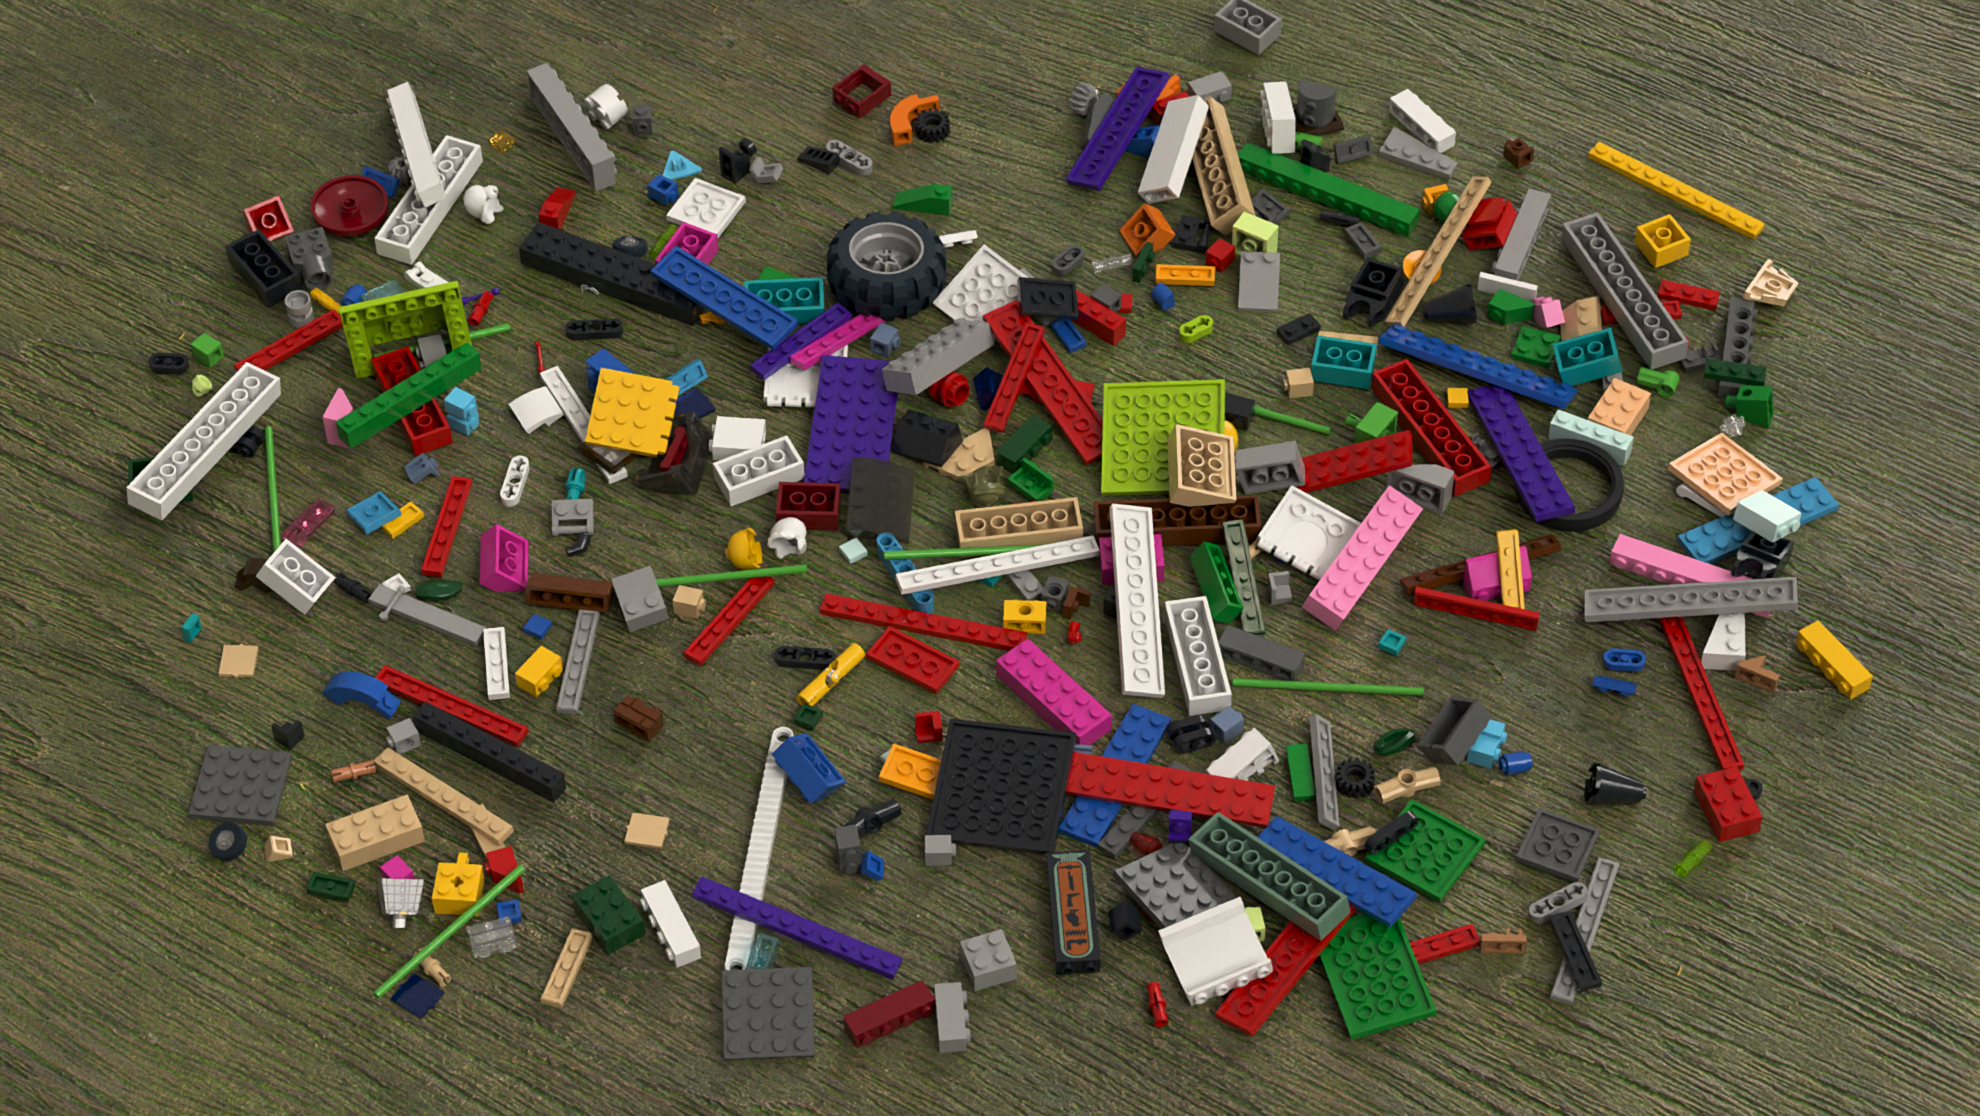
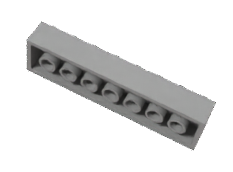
(572, 127)

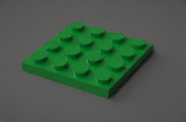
(1431, 854)

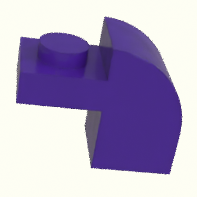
(1180, 826)

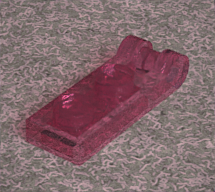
(308, 522)

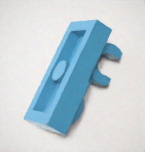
(689, 376)

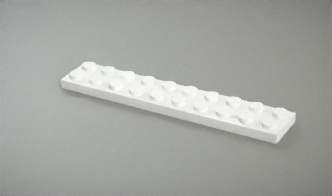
(1137, 601)

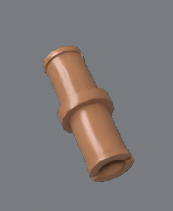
(352, 771)

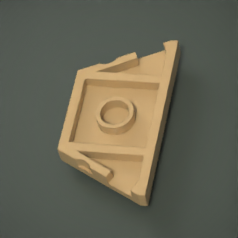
(1771, 286)
(971, 454)

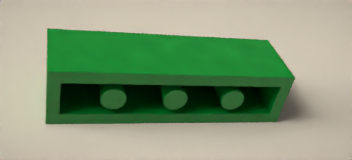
(1216, 582)

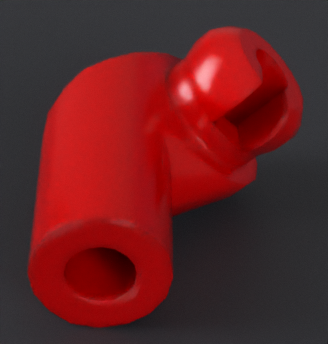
(1073, 635)

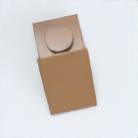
(1753, 672)

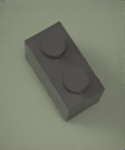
(848, 849)

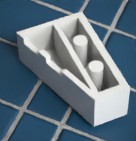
(1725, 643)

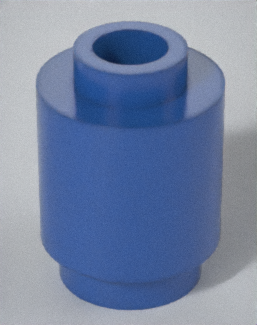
(352, 295)
(1515, 763)

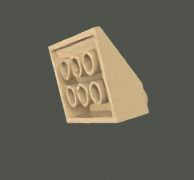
(1200, 467)

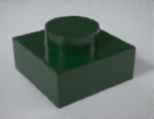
(808, 717)

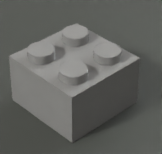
(988, 960)

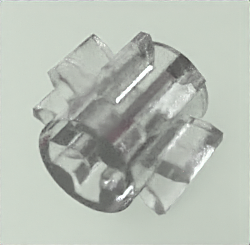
(1732, 425)

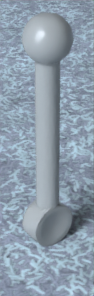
(384, 615)

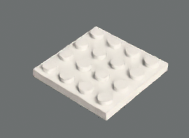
(980, 287)

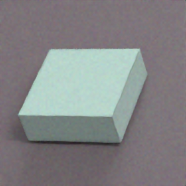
(853, 551)

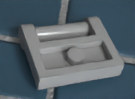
(572, 511)

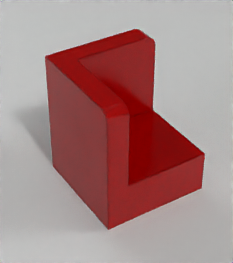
(928, 727)

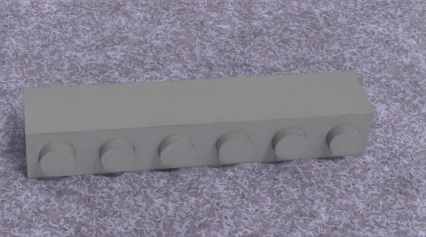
(1522, 235)

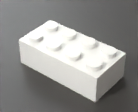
(1278, 117)
(758, 470)

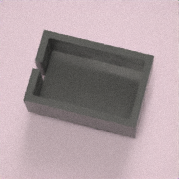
(1454, 730)

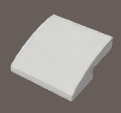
(536, 409)

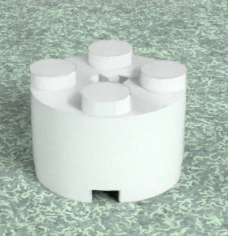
(606, 106)

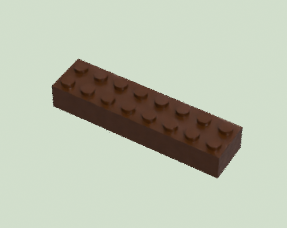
(1187, 524)

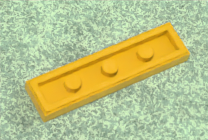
(1510, 568)

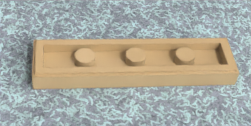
(566, 968)

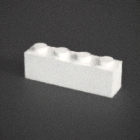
(1422, 121)
(670, 924)

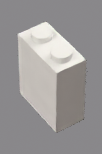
(735, 436)

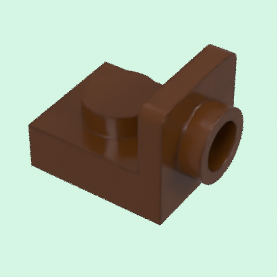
(1074, 599)

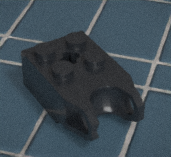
(1373, 290)
(1762, 557)

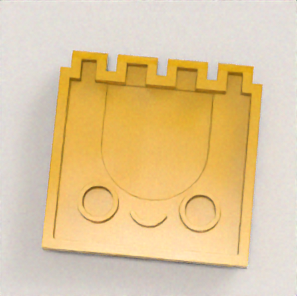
(632, 413)

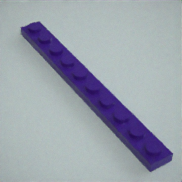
(797, 928)

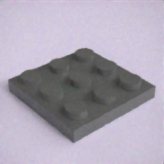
(1558, 845)

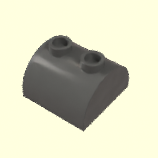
(1315, 103)

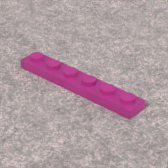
(834, 340)

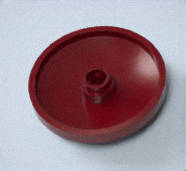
(349, 205)

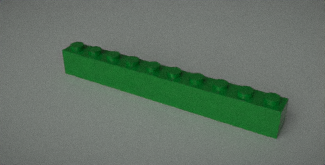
(1328, 189)

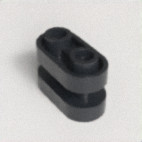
(249, 442)
(1191, 734)

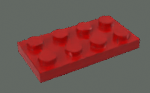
(913, 659)

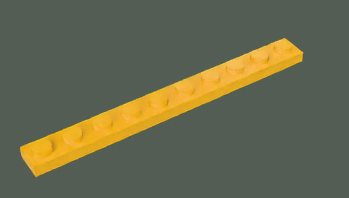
(1676, 190)

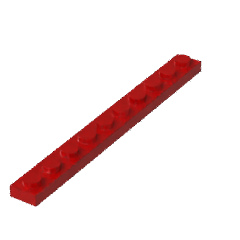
(921, 622)
(1701, 693)

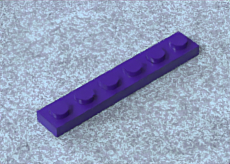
(817, 328)

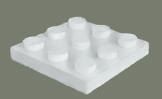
(706, 207)

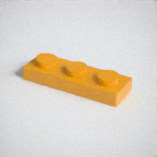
(1185, 275)

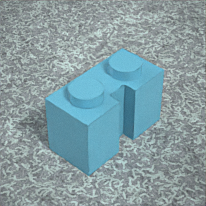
(462, 411)
(1487, 745)

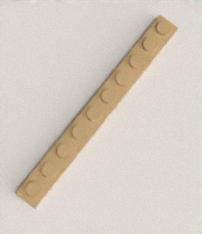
(1438, 251)

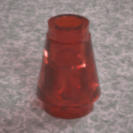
(1145, 843)

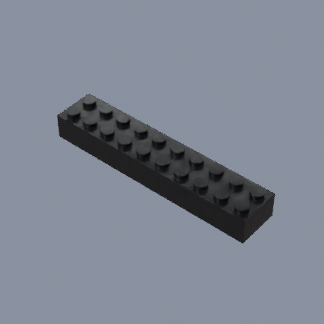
(606, 271)

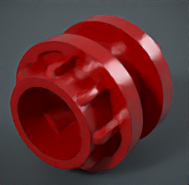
(950, 390)

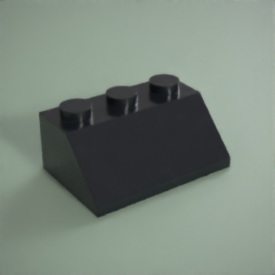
(926, 438)

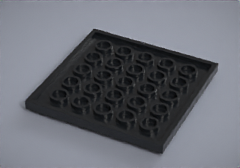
(1002, 786)

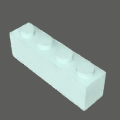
(1573, 427)

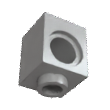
(403, 736)

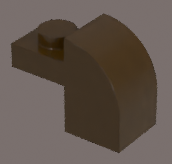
(247, 576)

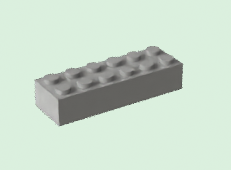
(937, 356)

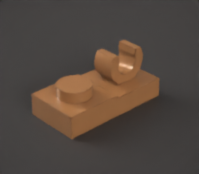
(1502, 943)

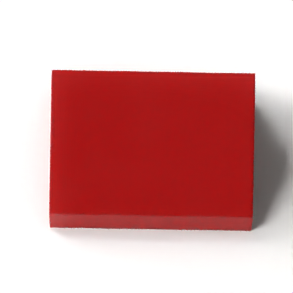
(269, 218)

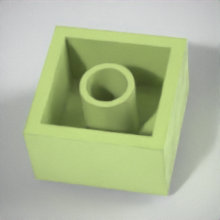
(1254, 235)

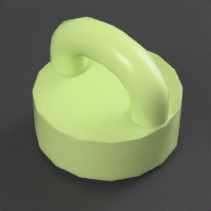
(201, 384)

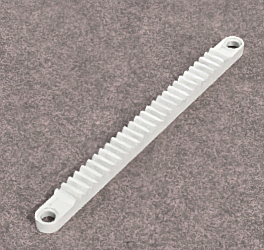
(759, 851)

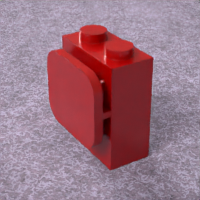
(1489, 224)

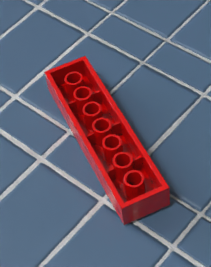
(1431, 425)

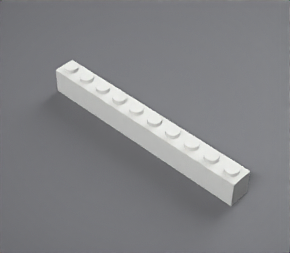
(415, 145)

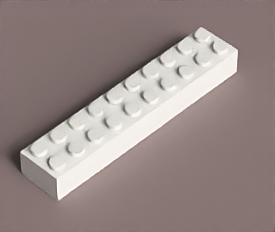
(203, 441)

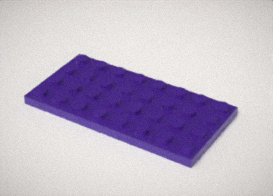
(849, 419)

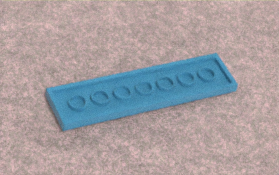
(1725, 536)

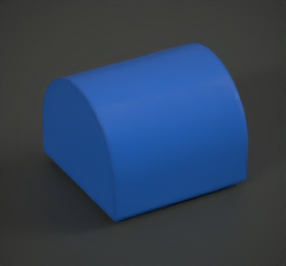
(1163, 296)

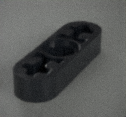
(608, 333)
(790, 662)
(1391, 832)

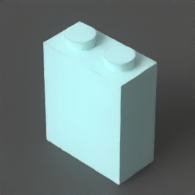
(1767, 516)

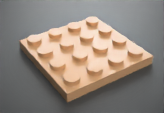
(1724, 473)

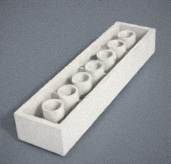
(413, 223)

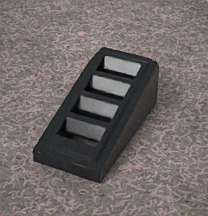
(828, 161)

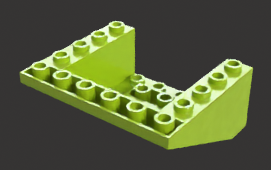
(400, 318)

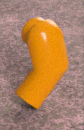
(710, 317)

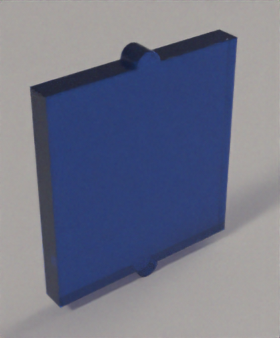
(695, 402)
(417, 996)

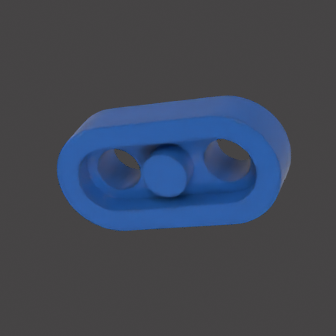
(1624, 660)

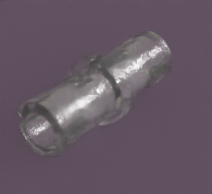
(1112, 263)

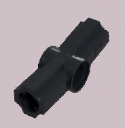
(872, 819)

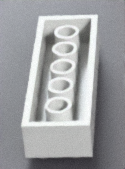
(1197, 655)

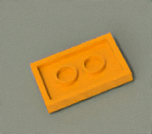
(911, 771)

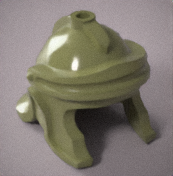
(982, 489)

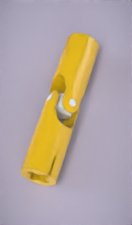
(837, 669)

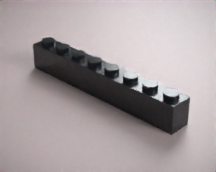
(489, 752)

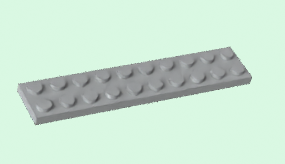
(1691, 599)

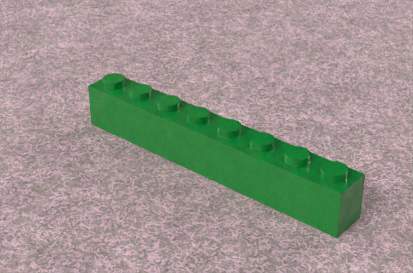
(408, 395)

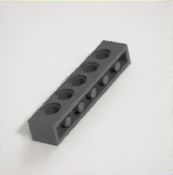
(1738, 340)

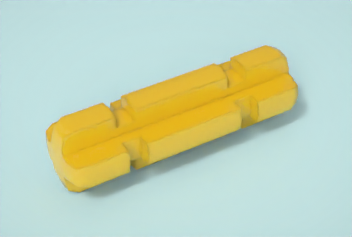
(324, 300)

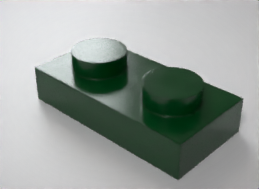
(1142, 263)
(330, 887)

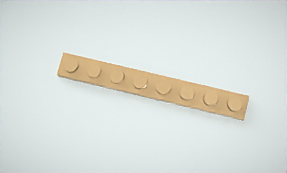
(443, 796)

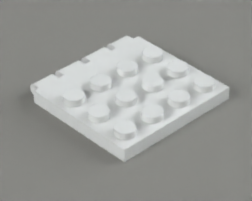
(795, 385)
(1306, 532)

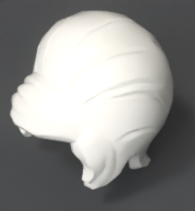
(482, 202)
(788, 537)

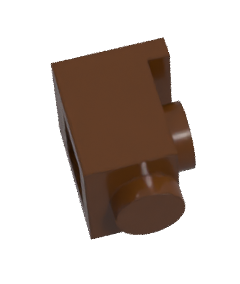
(1518, 152)

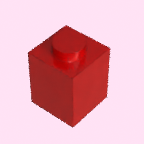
(1220, 255)

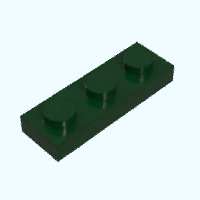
(1734, 372)

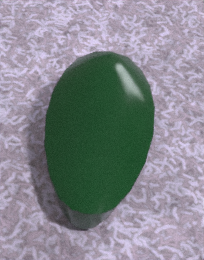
(438, 589)
(1394, 741)

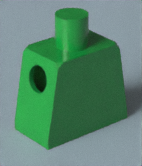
(1753, 404)

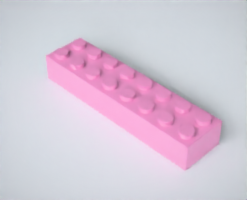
(1362, 558)

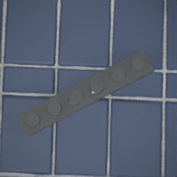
(1134, 820)

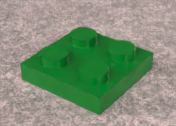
(1535, 347)

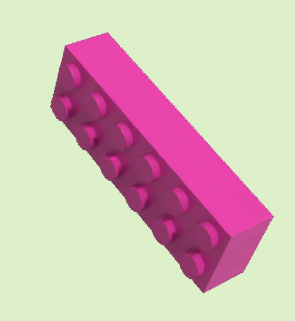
(1053, 693)

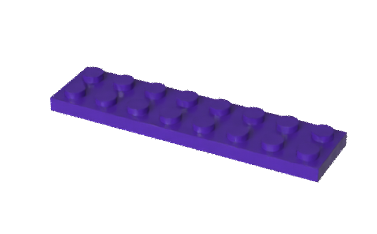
(1117, 128)

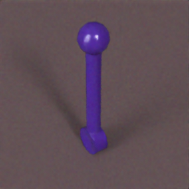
(495, 291)

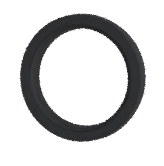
(1606, 463)

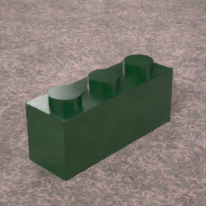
(1024, 444)

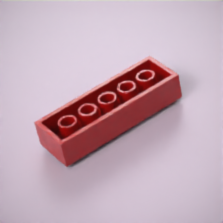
(424, 427)

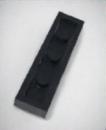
(1575, 951)

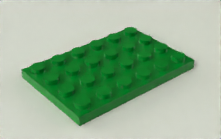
(1375, 977)

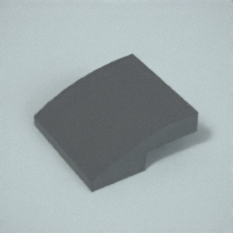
(1269, 208)

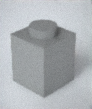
(939, 850)

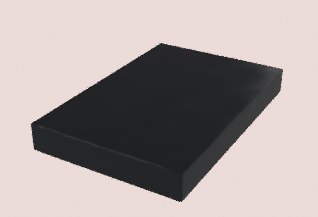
(1047, 298)

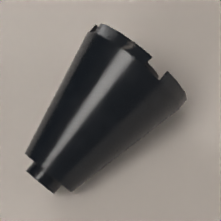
(1453, 306)
(1612, 787)

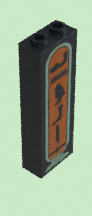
(1073, 912)

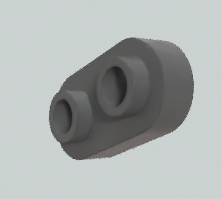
(1068, 260)

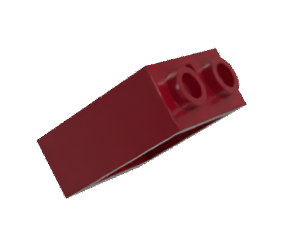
(865, 76)

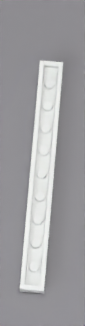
(997, 565)

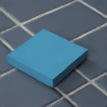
(373, 512)

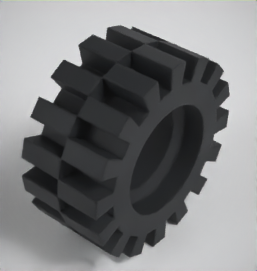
(932, 133)
(1357, 768)

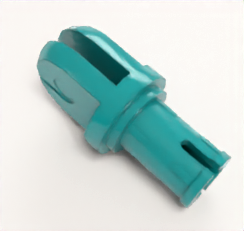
(575, 483)

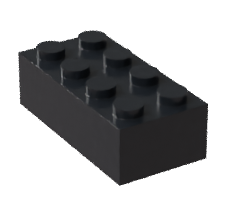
(263, 267)

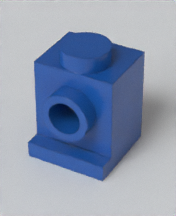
(663, 190)

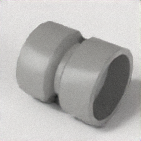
(299, 308)

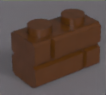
(638, 717)

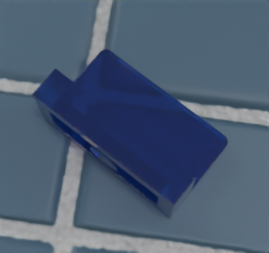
(986, 386)

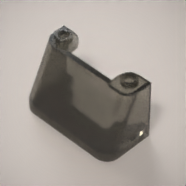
(687, 476)

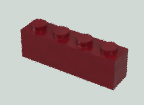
(889, 1014)

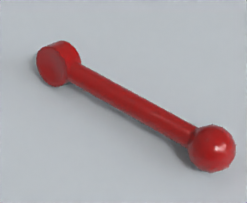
(538, 345)

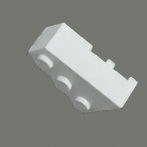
(1245, 757)

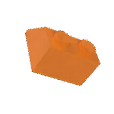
(1148, 226)

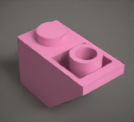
(1547, 312)

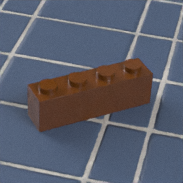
(569, 592)

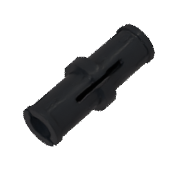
(1338, 218)
(352, 587)

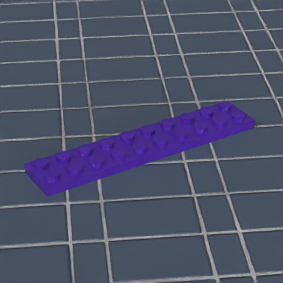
(1521, 452)

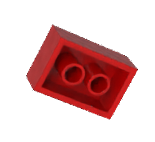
(1728, 804)

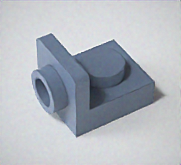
(421, 467)

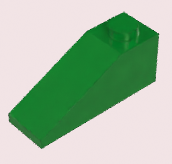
(926, 199)

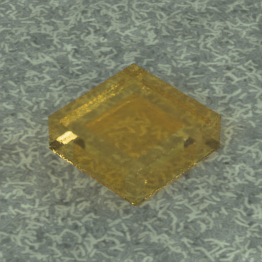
(502, 141)

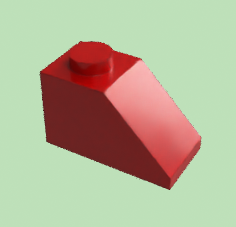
(500, 864)

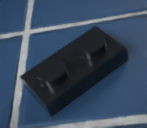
(1298, 329)

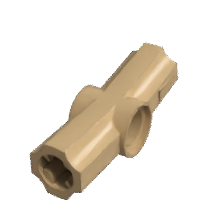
(1406, 784)
(1350, 841)

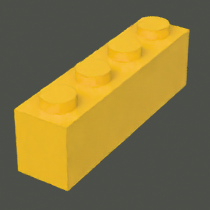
(1834, 660)

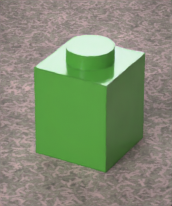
(207, 350)

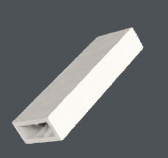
(1173, 149)

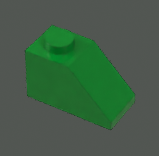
(1509, 308)

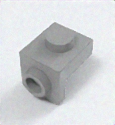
(765, 172)

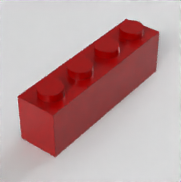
(1099, 319)

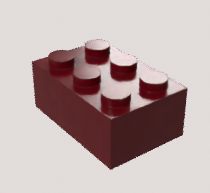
(811, 503)

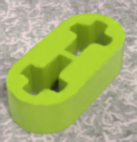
(1196, 329)

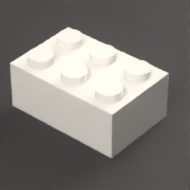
(295, 576)

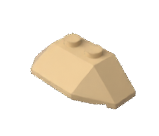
(1581, 318)

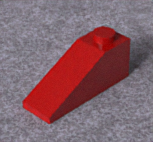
(557, 207)

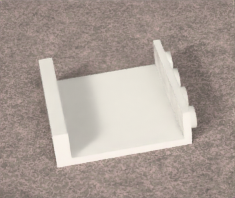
(1215, 951)

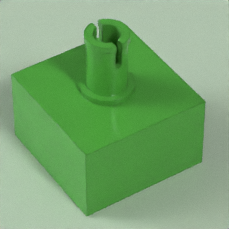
(1377, 423)

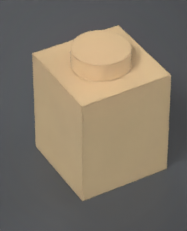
(1298, 383)
(688, 601)

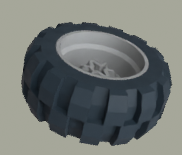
(886, 265)

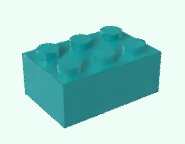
(1587, 357)
(1343, 362)

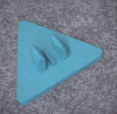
(679, 167)

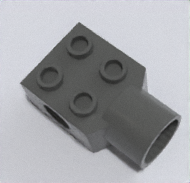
(311, 257)

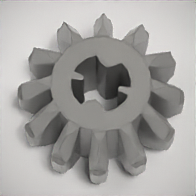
(1083, 98)
(399, 170)

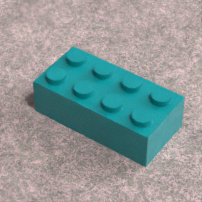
(797, 297)

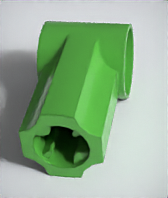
(1663, 382)

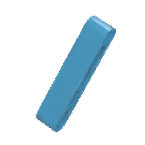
(921, 600)

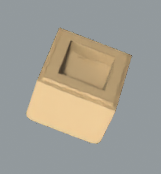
(277, 848)

